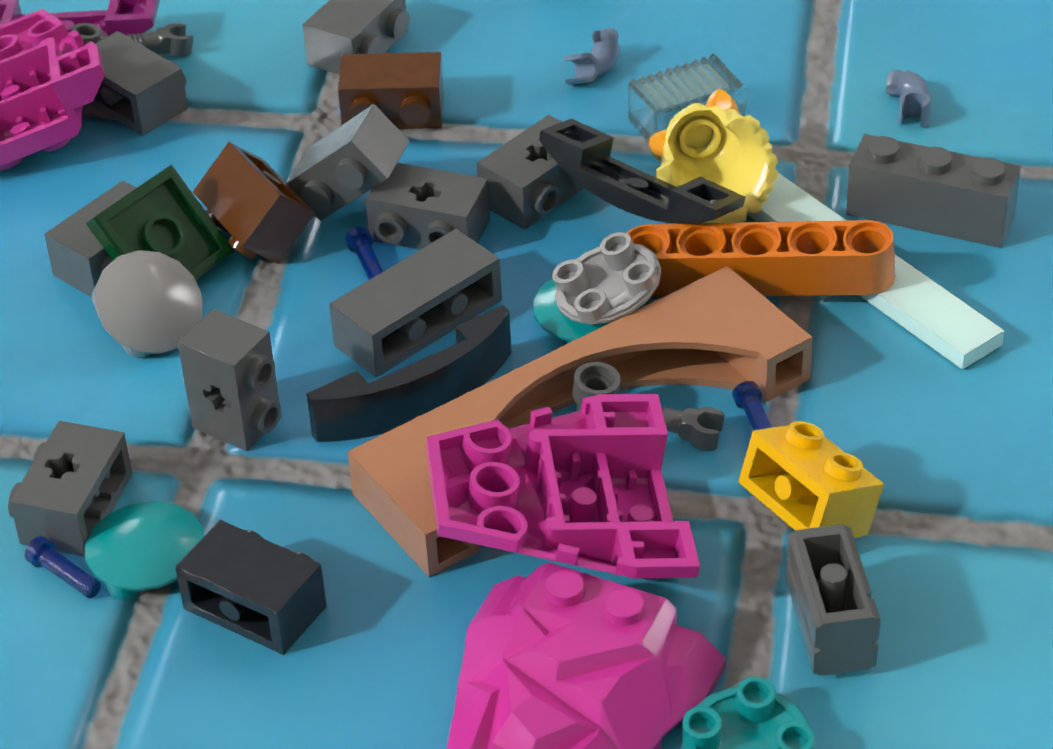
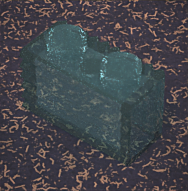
(662, 96)

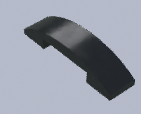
(587, 159)
(360, 409)

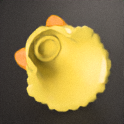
(720, 147)

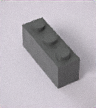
(933, 190)
(415, 302)

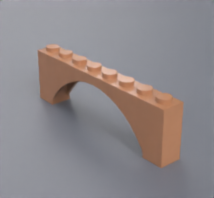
(699, 335)

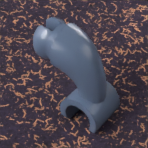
(599, 61)
(913, 94)

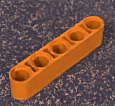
(775, 256)

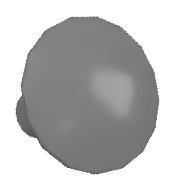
(606, 280)
(147, 302)

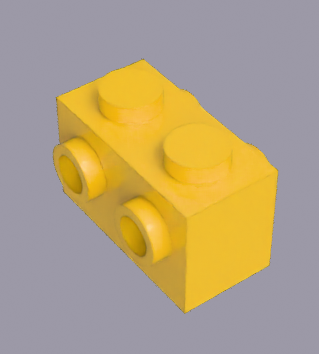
(809, 479)

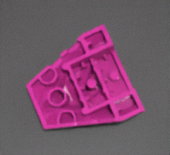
(43, 85)
(566, 488)
(577, 666)

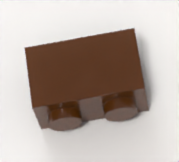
(400, 84)
(252, 204)

